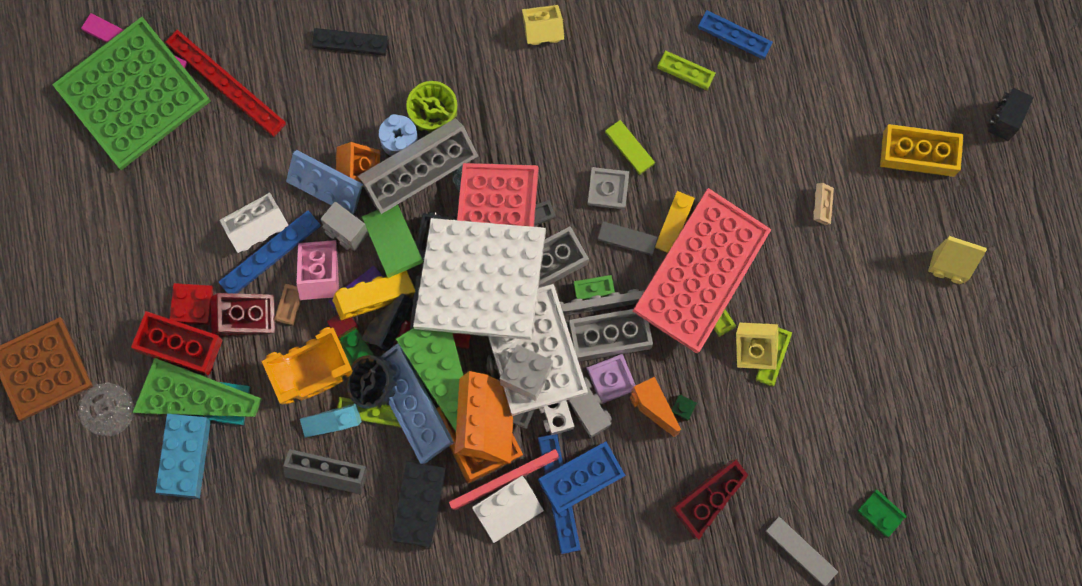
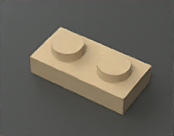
(823, 203)

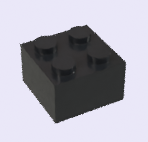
(1010, 114)

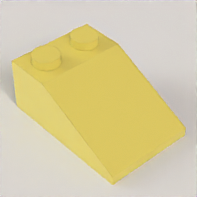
(956, 260)

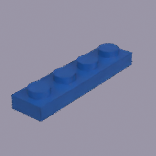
(735, 34)

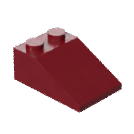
(242, 314)

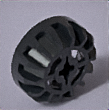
(368, 379)

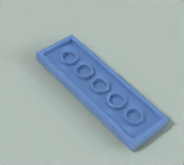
(415, 409)

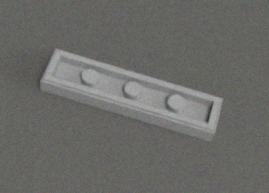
(801, 551)

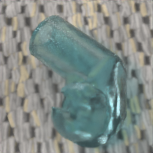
(457, 178)

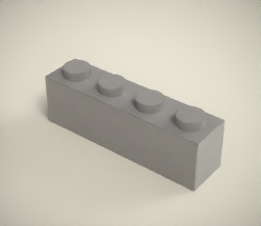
(590, 412)

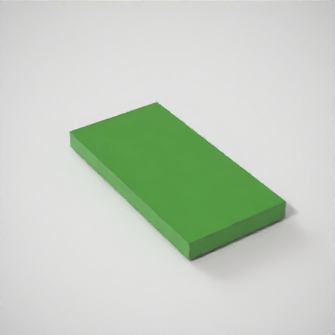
(392, 240)

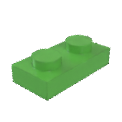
(593, 287)

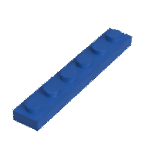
(270, 253)

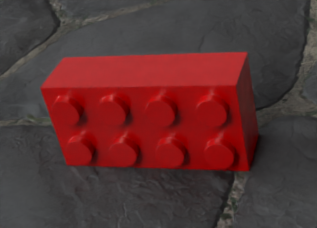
(176, 343)

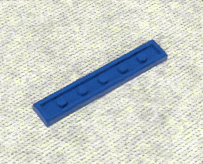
(564, 520)

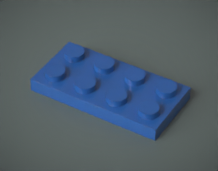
(581, 477)

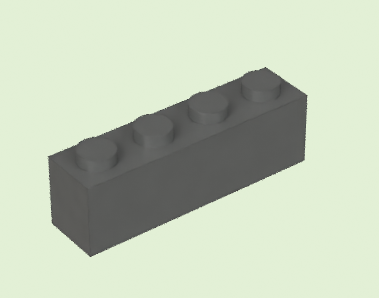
(325, 471)

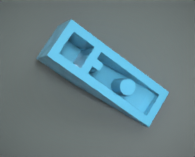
(331, 420)

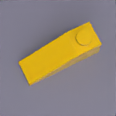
(674, 221)

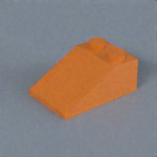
(653, 404)

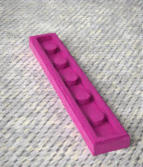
(106, 31)

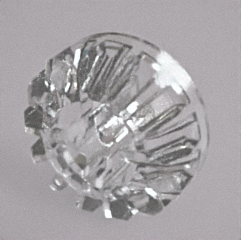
(111, 421)

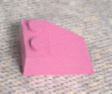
(317, 270)

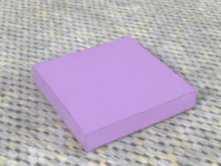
(611, 378)

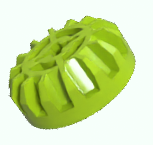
(425, 97)

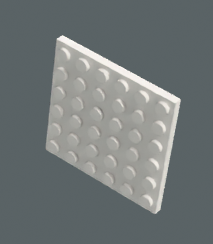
(480, 279)

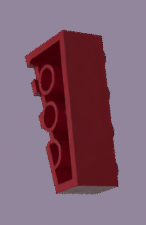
(704, 503)

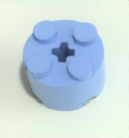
(393, 127)

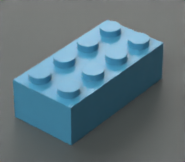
(183, 456)

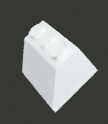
(254, 223)
(507, 509)

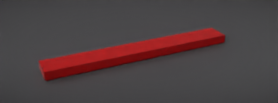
(225, 83)

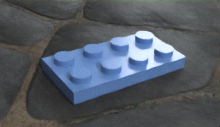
(323, 182)

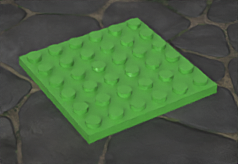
(131, 93)

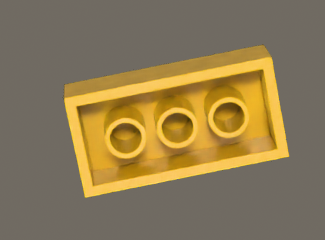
(921, 150)

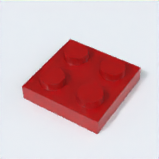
(191, 303)

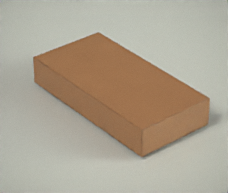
(288, 305)

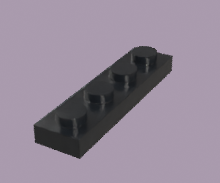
(350, 41)

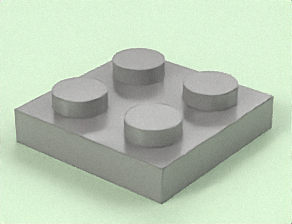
(608, 188)

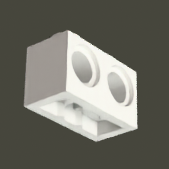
(561, 411)

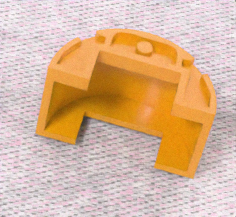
(309, 368)

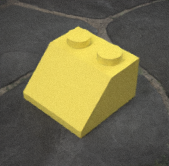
(543, 24)
(757, 345)

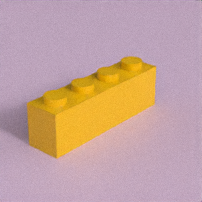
(372, 295)

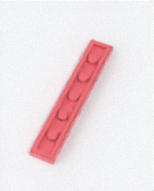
(503, 480)

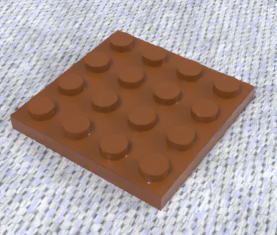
(42, 369)

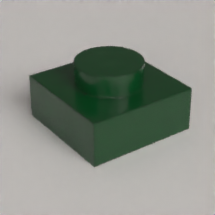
(683, 407)

